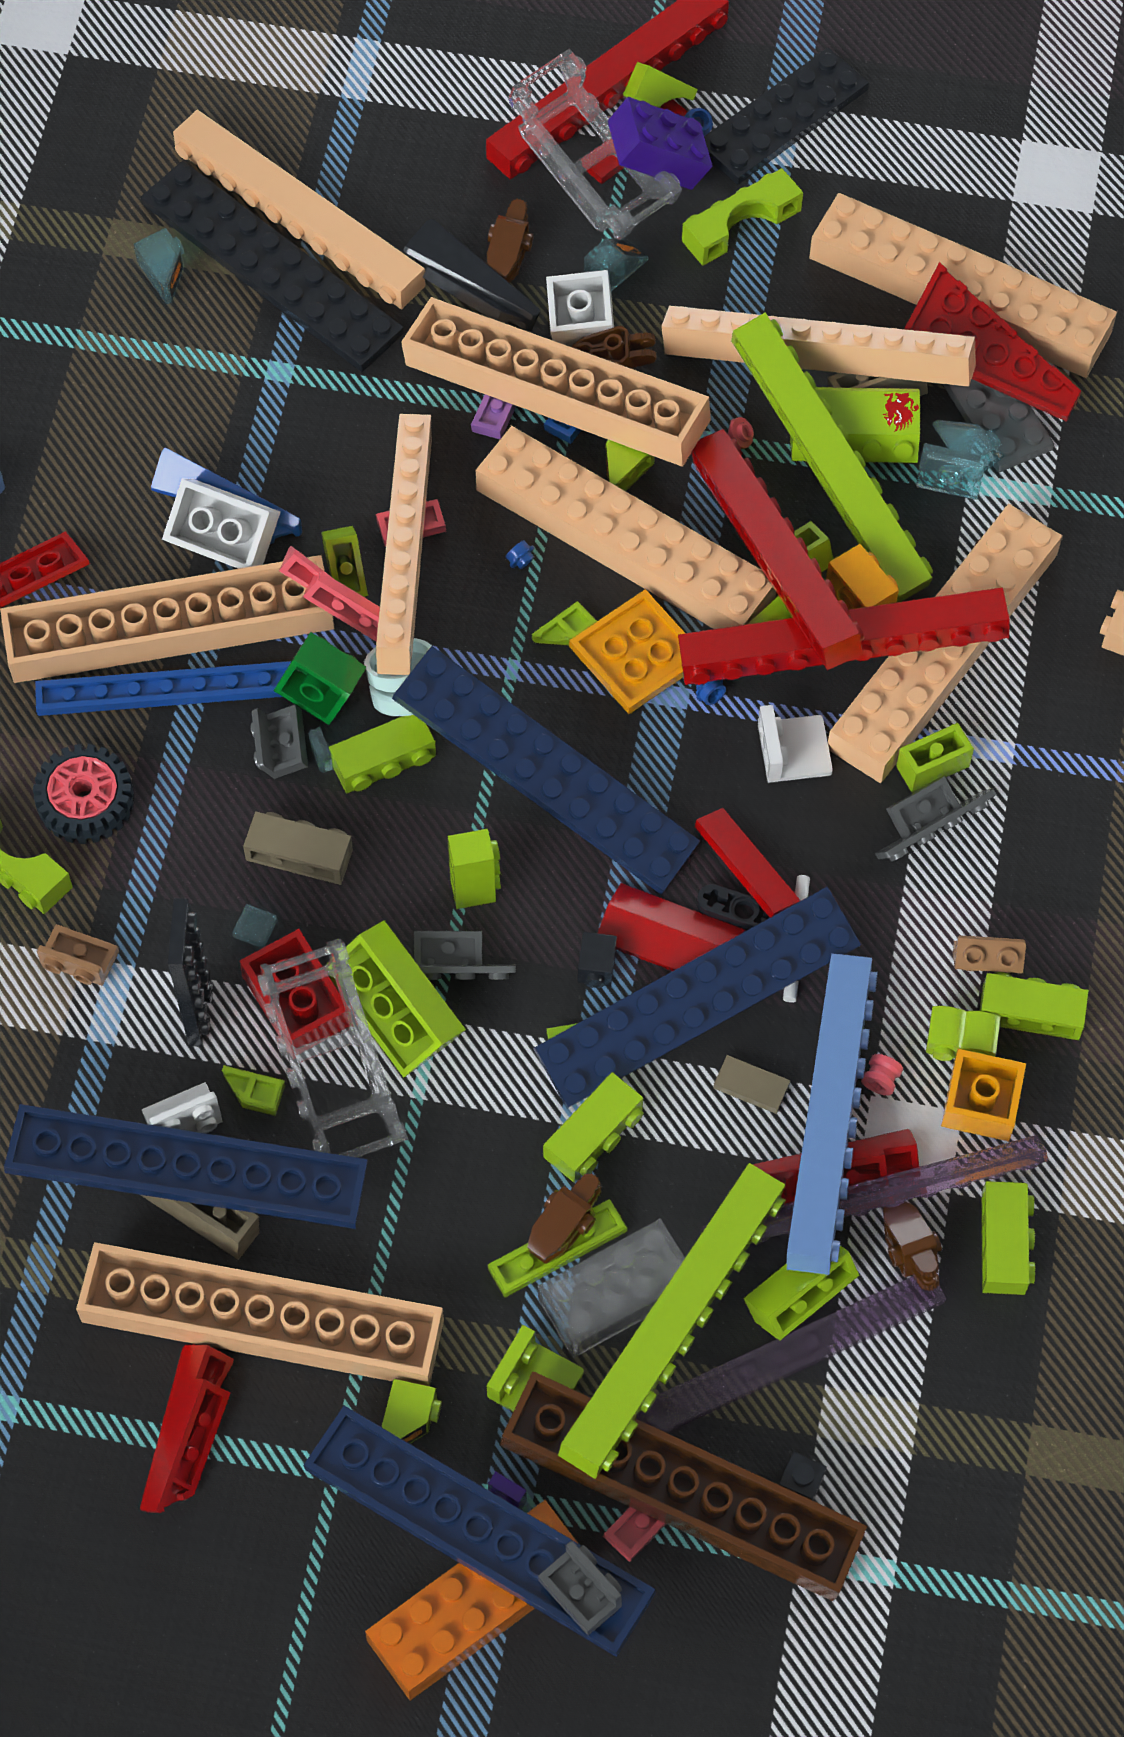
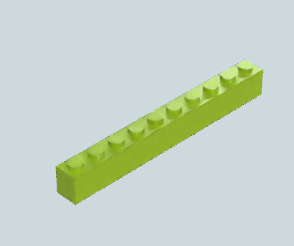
(829, 454)
(671, 1321)

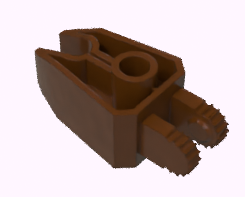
(509, 241)
(619, 346)
(564, 1219)
(912, 1244)

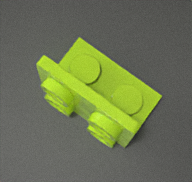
(519, 1362)

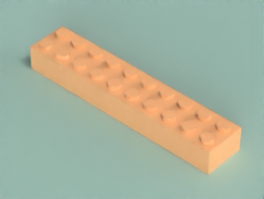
(904, 257)
(557, 381)
(623, 532)
(158, 621)
(916, 684)
(260, 1314)

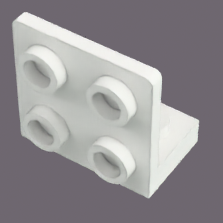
(793, 746)
(189, 1111)

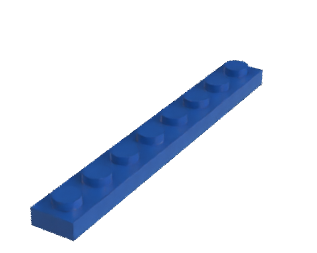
(158, 688)

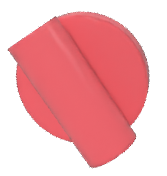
(741, 431)

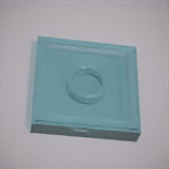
(951, 471)

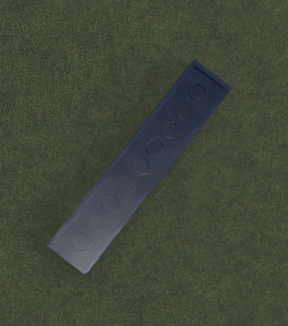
(545, 769)
(697, 996)
(186, 1166)
(462, 1520)

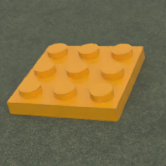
(632, 651)

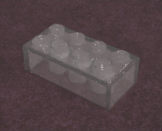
(611, 1288)

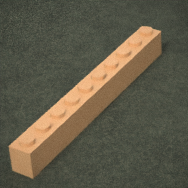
(299, 209)
(829, 346)
(404, 545)

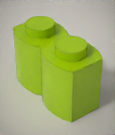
(961, 1029)

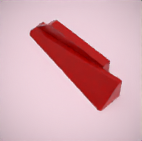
(871, 1160)
(187, 1427)

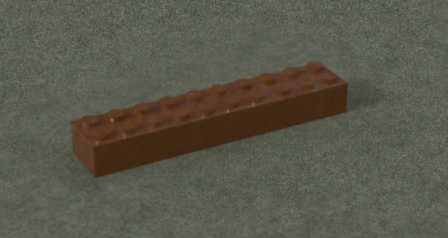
(695, 1492)

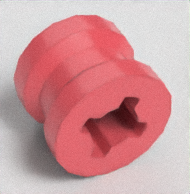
(882, 1074)

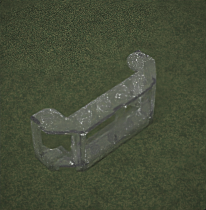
(568, 174)
(356, 1034)

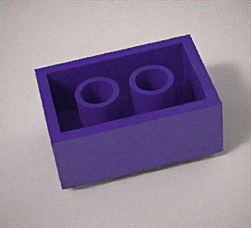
(659, 141)

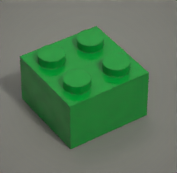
(320, 678)

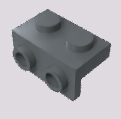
(279, 741)
(582, 1588)

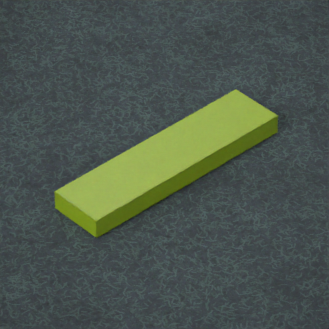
(523, 1268)

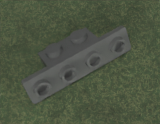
(925, 812)
(455, 953)

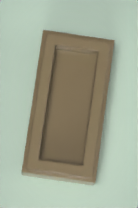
(751, 1084)

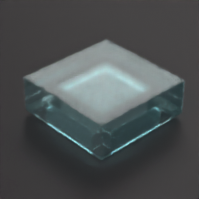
(320, 750)
(255, 926)

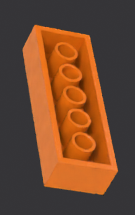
(448, 1621)

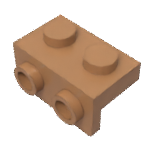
(989, 954)
(78, 955)

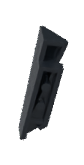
(468, 277)

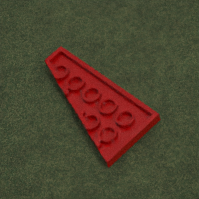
(1000, 354)

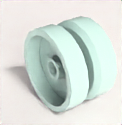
(385, 685)

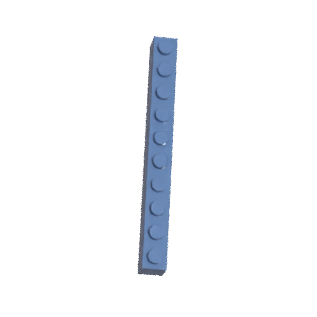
(830, 1115)

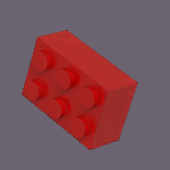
(309, 1009)

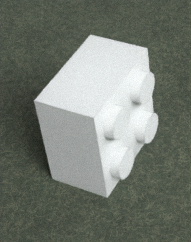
(579, 305)

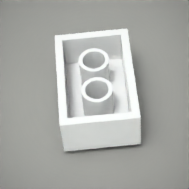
(220, 524)

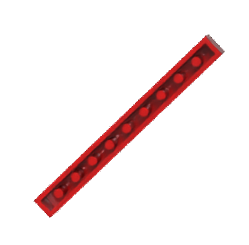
(653, 44)
(777, 550)
(886, 631)

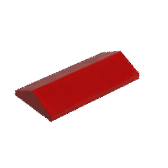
(39, 567)
(661, 929)

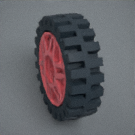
(90, 815)

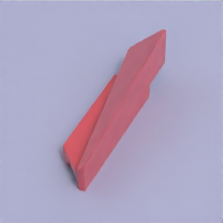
(331, 594)

